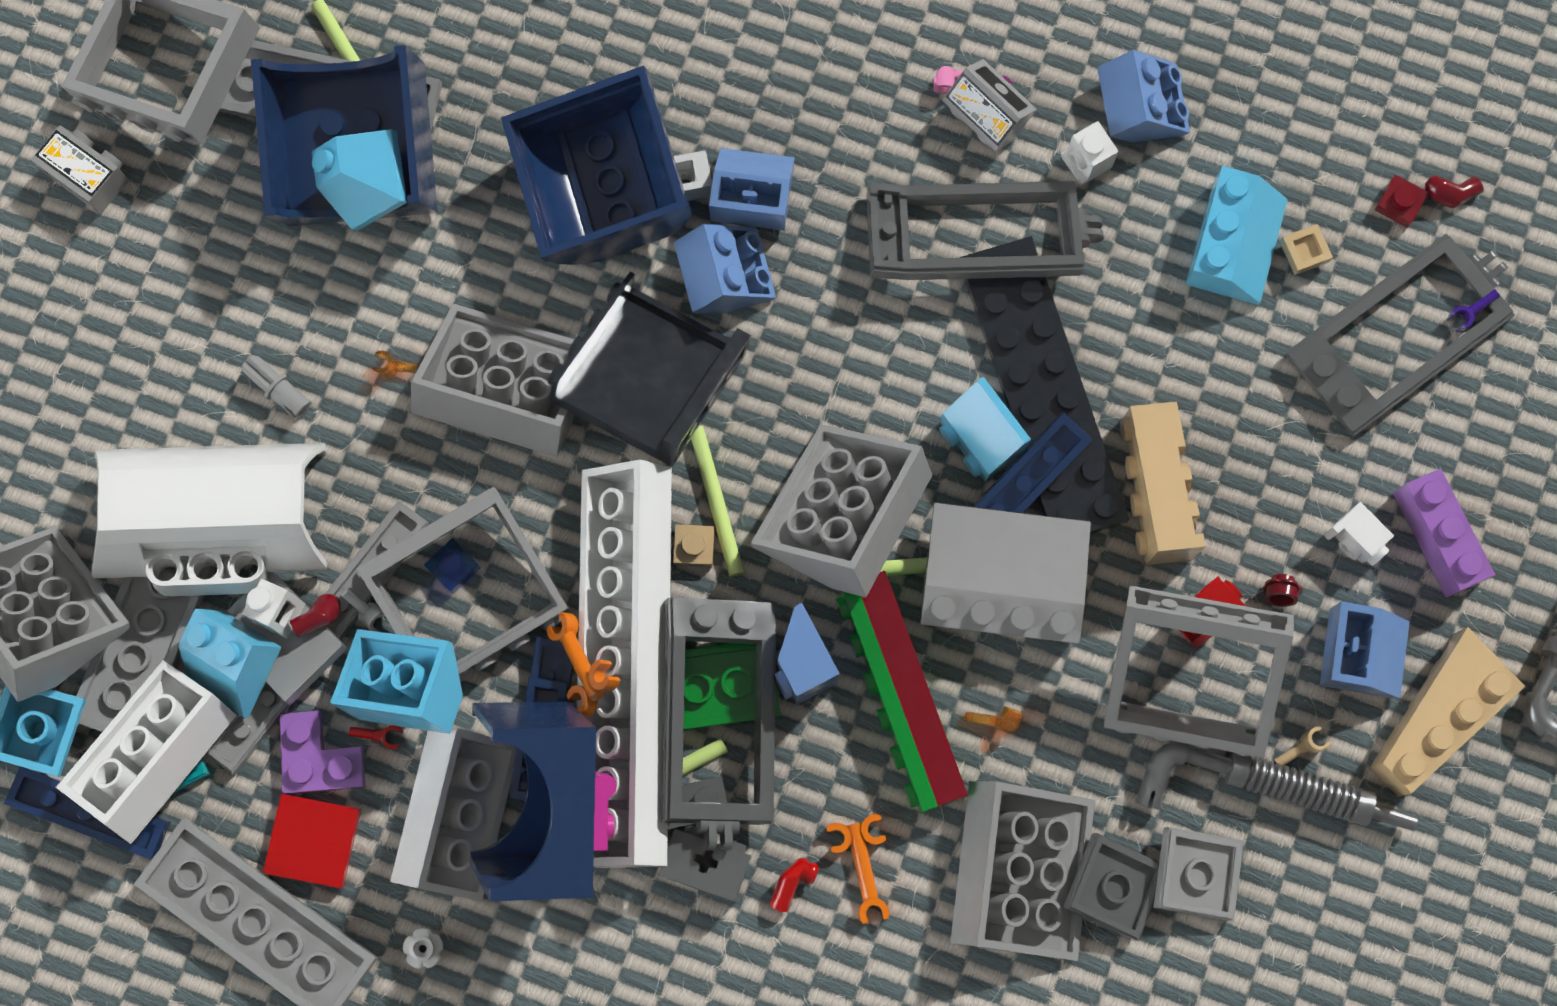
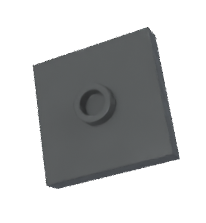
(1114, 887)

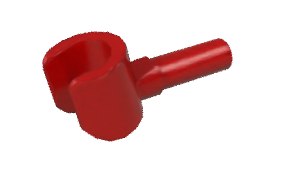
(376, 735)

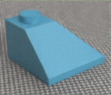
(361, 175)

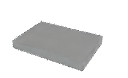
(300, 658)

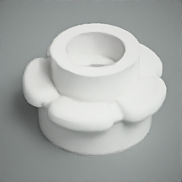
(430, 956)

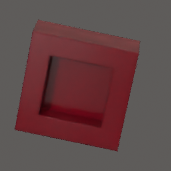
(1401, 201)

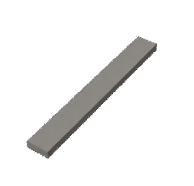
(246, 734)

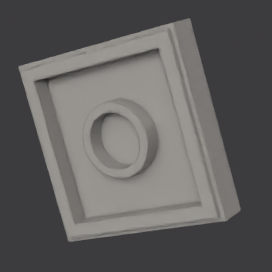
(1198, 874)

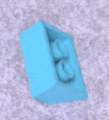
(1237, 236)
(400, 681)

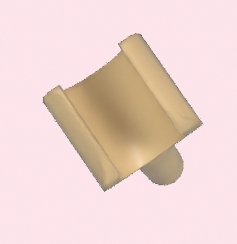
(1305, 746)

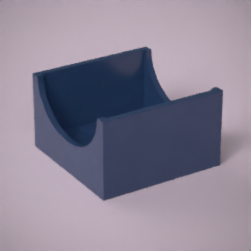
(312, 103)
(553, 838)

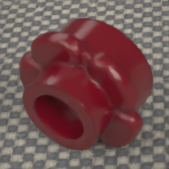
(1282, 590)

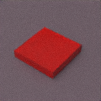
(312, 841)

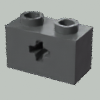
(681, 865)

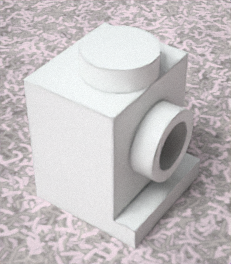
(1090, 153)
(695, 169)
(1361, 535)
(265, 604)

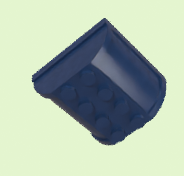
(597, 170)

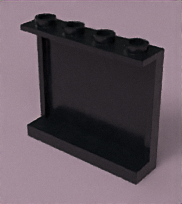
(646, 372)

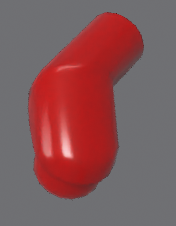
(789, 880)

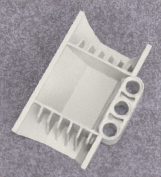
(203, 511)

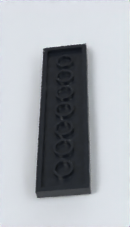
(1041, 382)

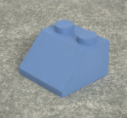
(804, 661)

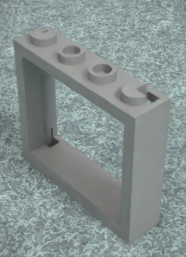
(210, 89)
(1210, 619)
(514, 636)

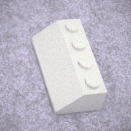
(146, 751)
(453, 811)

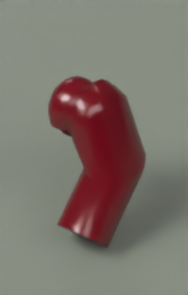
(321, 613)

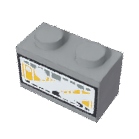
(988, 105)
(80, 169)

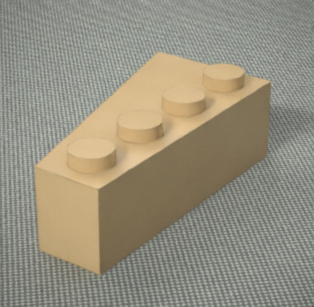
(1160, 484)
(1452, 705)

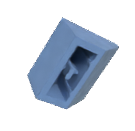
(1143, 98)
(751, 189)
(724, 268)
(1364, 650)

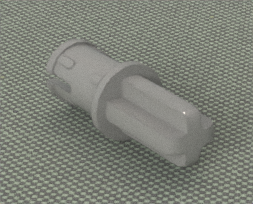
(276, 387)

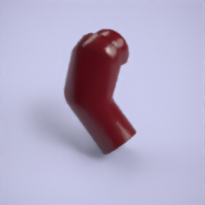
(1451, 194)

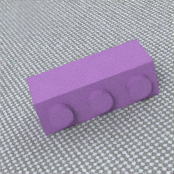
(1443, 533)

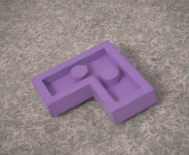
(307, 764)

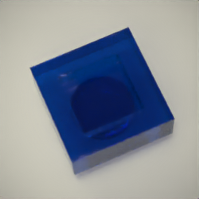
(452, 566)

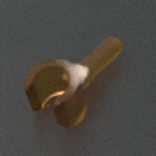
(393, 365)
(1007, 721)

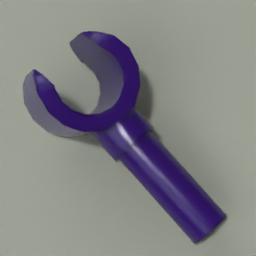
(1472, 310)

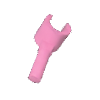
(945, 79)

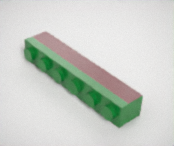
(904, 697)

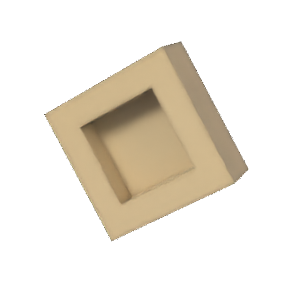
(1306, 249)
(694, 545)

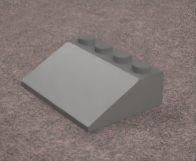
(493, 380)
(844, 507)
(1006, 573)
(50, 614)
(1019, 868)

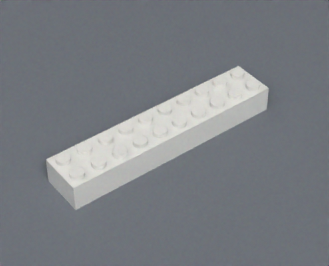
(623, 622)

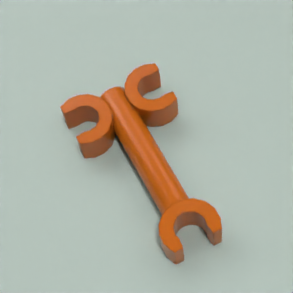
(592, 675)
(856, 836)

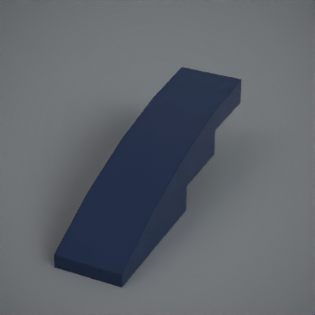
(548, 683)

